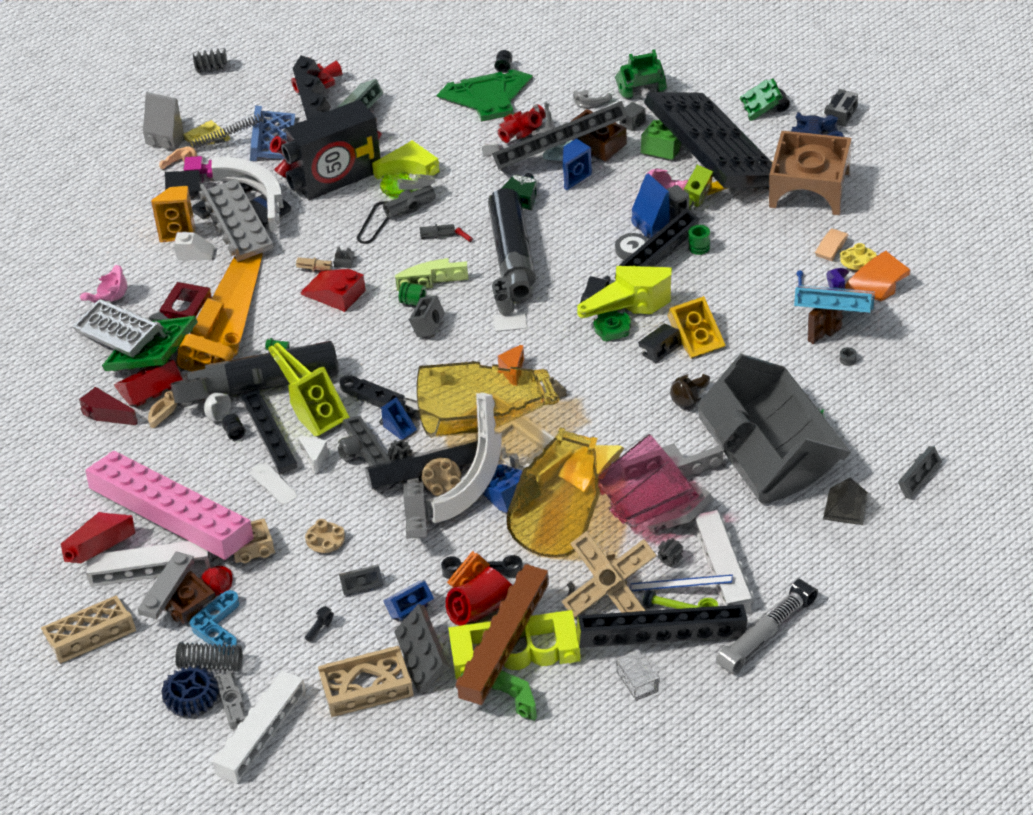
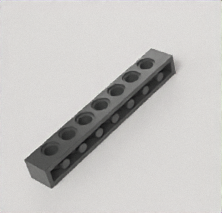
(560, 135)

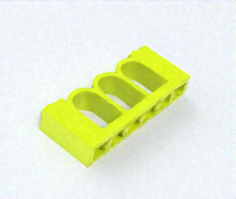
(560, 623)

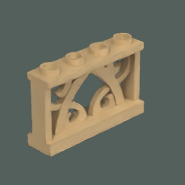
(375, 663)

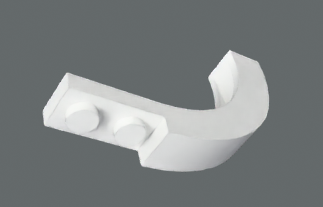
(254, 175)
(480, 472)

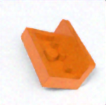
(469, 569)

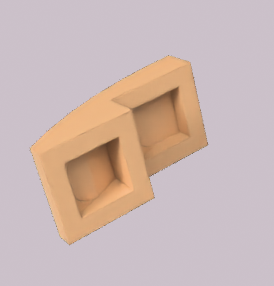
(830, 244)

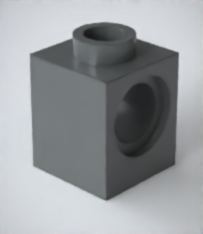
(636, 116)

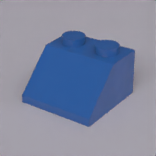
(576, 163)

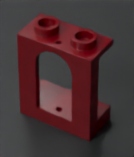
(189, 293)

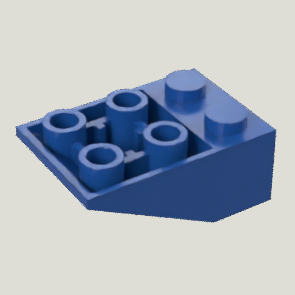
(502, 486)

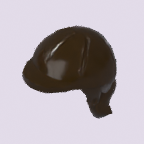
(684, 391)

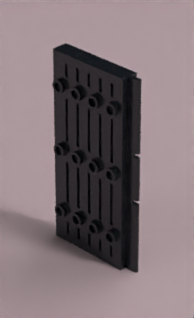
(711, 138)

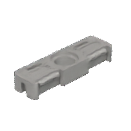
(228, 688)

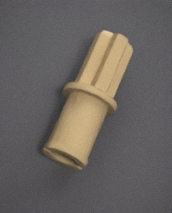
(313, 264)

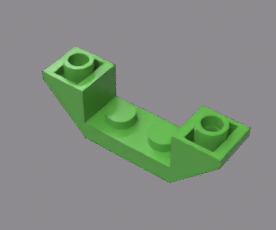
(517, 689)

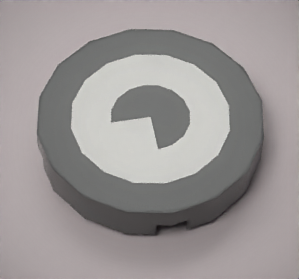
(628, 244)

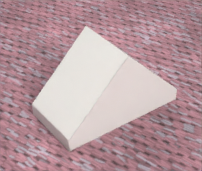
(314, 451)

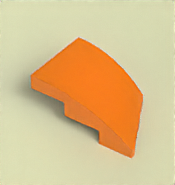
(879, 276)

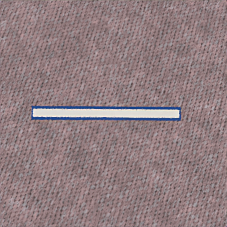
(708, 580)

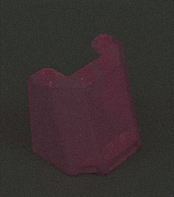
(644, 484)

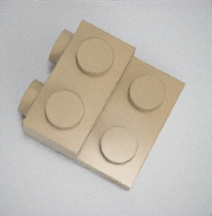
(260, 546)

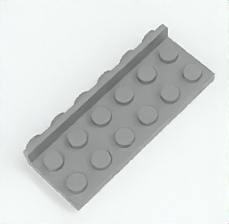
(236, 219)
(118, 327)

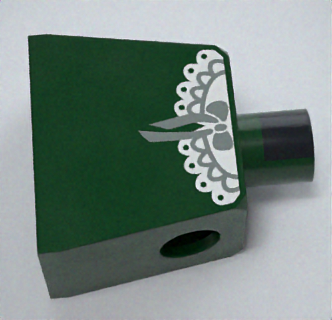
(526, 188)

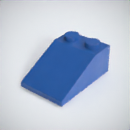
(651, 207)

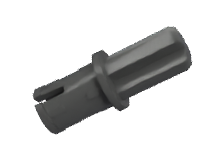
(440, 230)

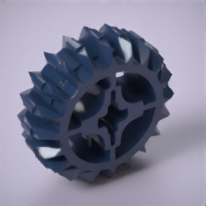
(195, 688)

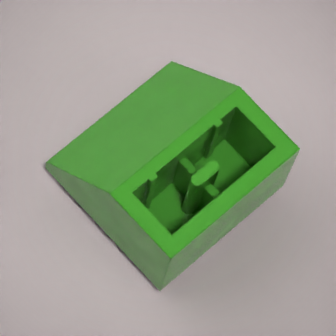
(659, 141)

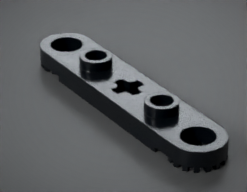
(369, 391)

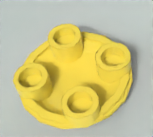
(856, 256)

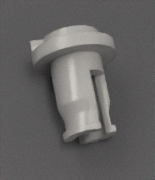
(546, 126)

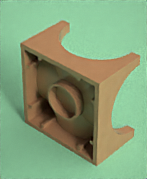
(810, 164)

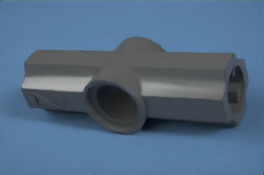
(409, 201)

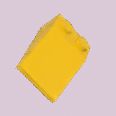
(696, 327)

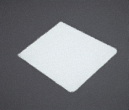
(510, 321)

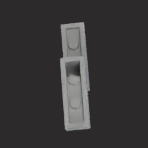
(696, 463)
(414, 508)

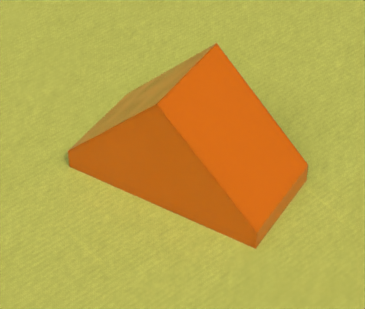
(512, 358)

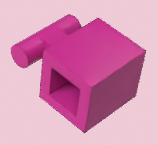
(196, 163)

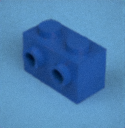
(406, 600)

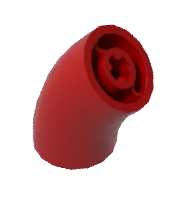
(477, 597)

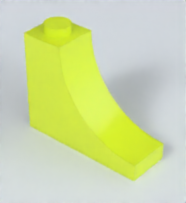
(409, 159)

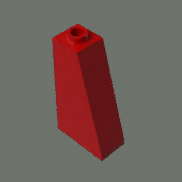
(97, 536)

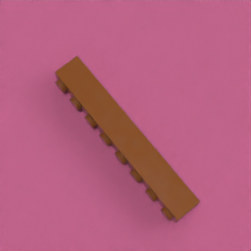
(502, 634)

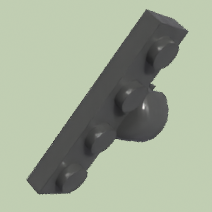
(360, 443)

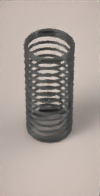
(236, 666)

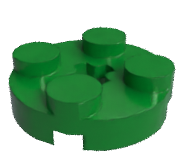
(619, 329)

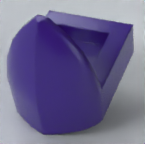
(836, 277)

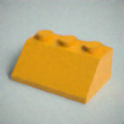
(173, 213)

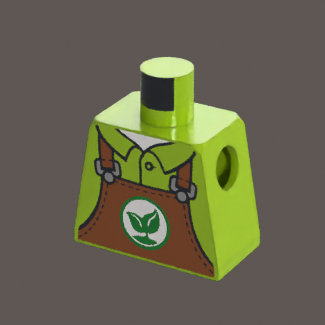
(698, 185)

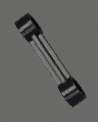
(500, 566)

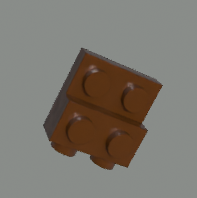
(823, 322)
(189, 598)

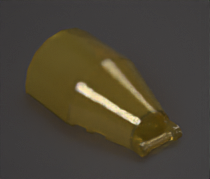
(449, 395)
(556, 496)

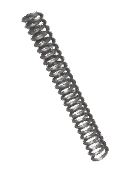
(235, 130)

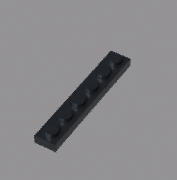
(269, 432)

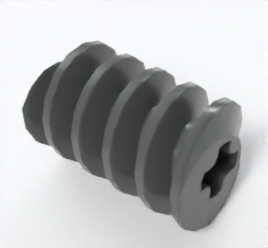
(210, 60)

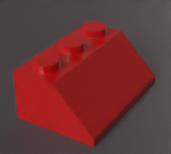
(148, 383)

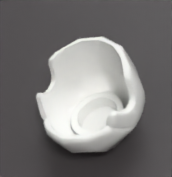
(217, 406)

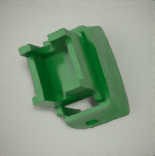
(641, 71)

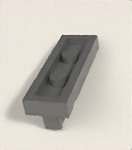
(920, 471)

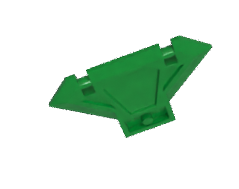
(487, 93)

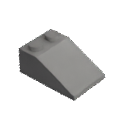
(162, 122)

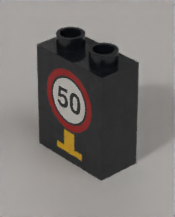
(331, 149)

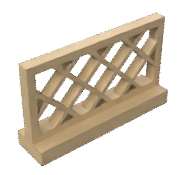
(92, 636)

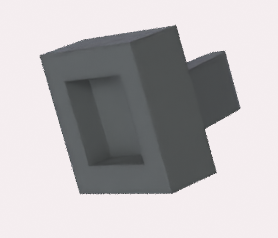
(344, 259)

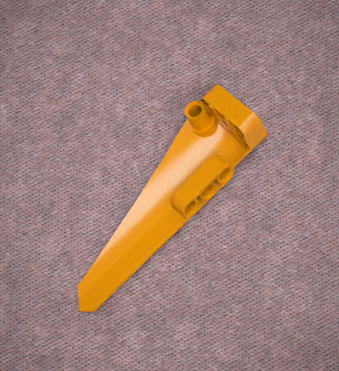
(222, 318)

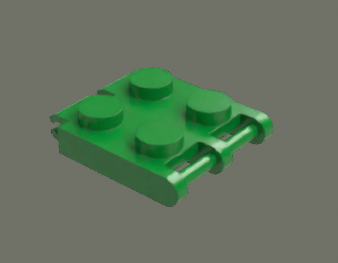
(761, 98)

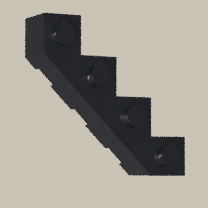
(310, 87)

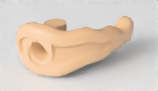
(177, 155)

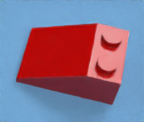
(336, 288)

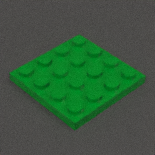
(155, 351)

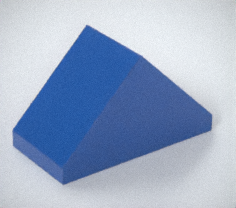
(396, 419)

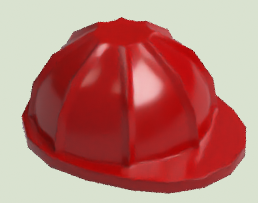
(218, 579)

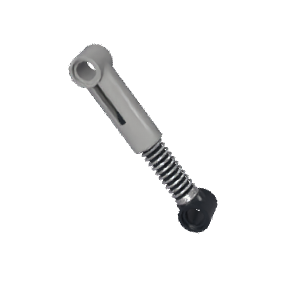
(734, 657)

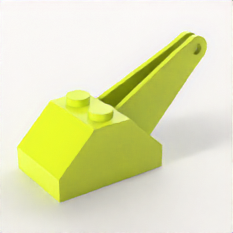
(636, 289)
(310, 393)

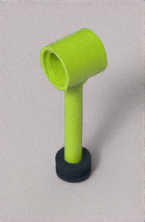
(650, 599)

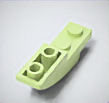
(433, 272)

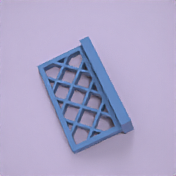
(259, 132)

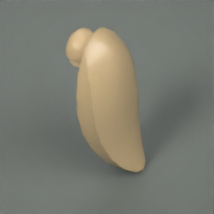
(161, 409)

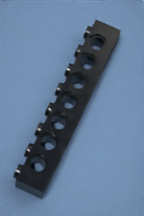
(661, 626)

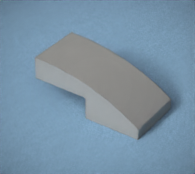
(420, 182)

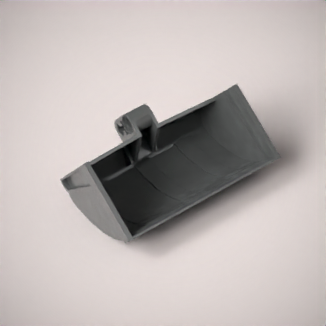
(769, 428)

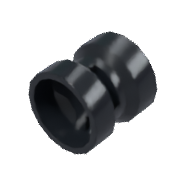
(503, 61)
(784, 103)
(234, 428)

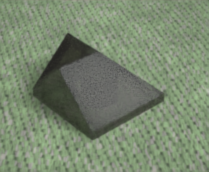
(846, 503)

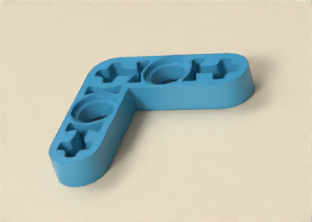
(210, 622)

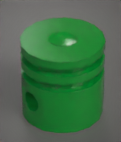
(699, 239)
(411, 293)

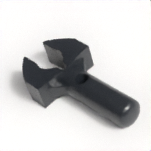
(324, 618)

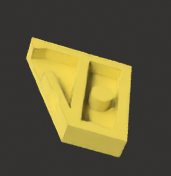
(204, 129)

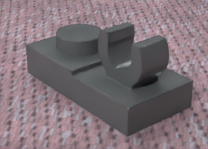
(361, 579)

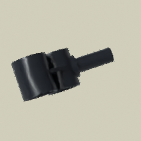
(595, 285)

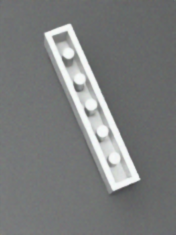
(722, 559)
(141, 562)
(259, 726)

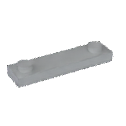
(166, 585)

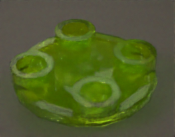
(389, 184)

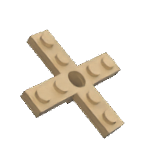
(599, 564)

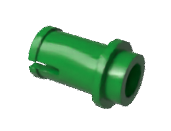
(286, 345)

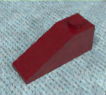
(106, 408)

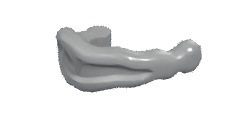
(581, 99)

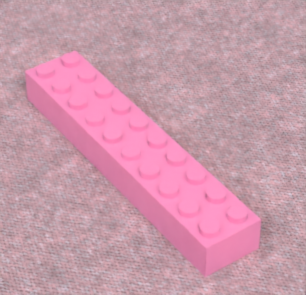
(170, 504)

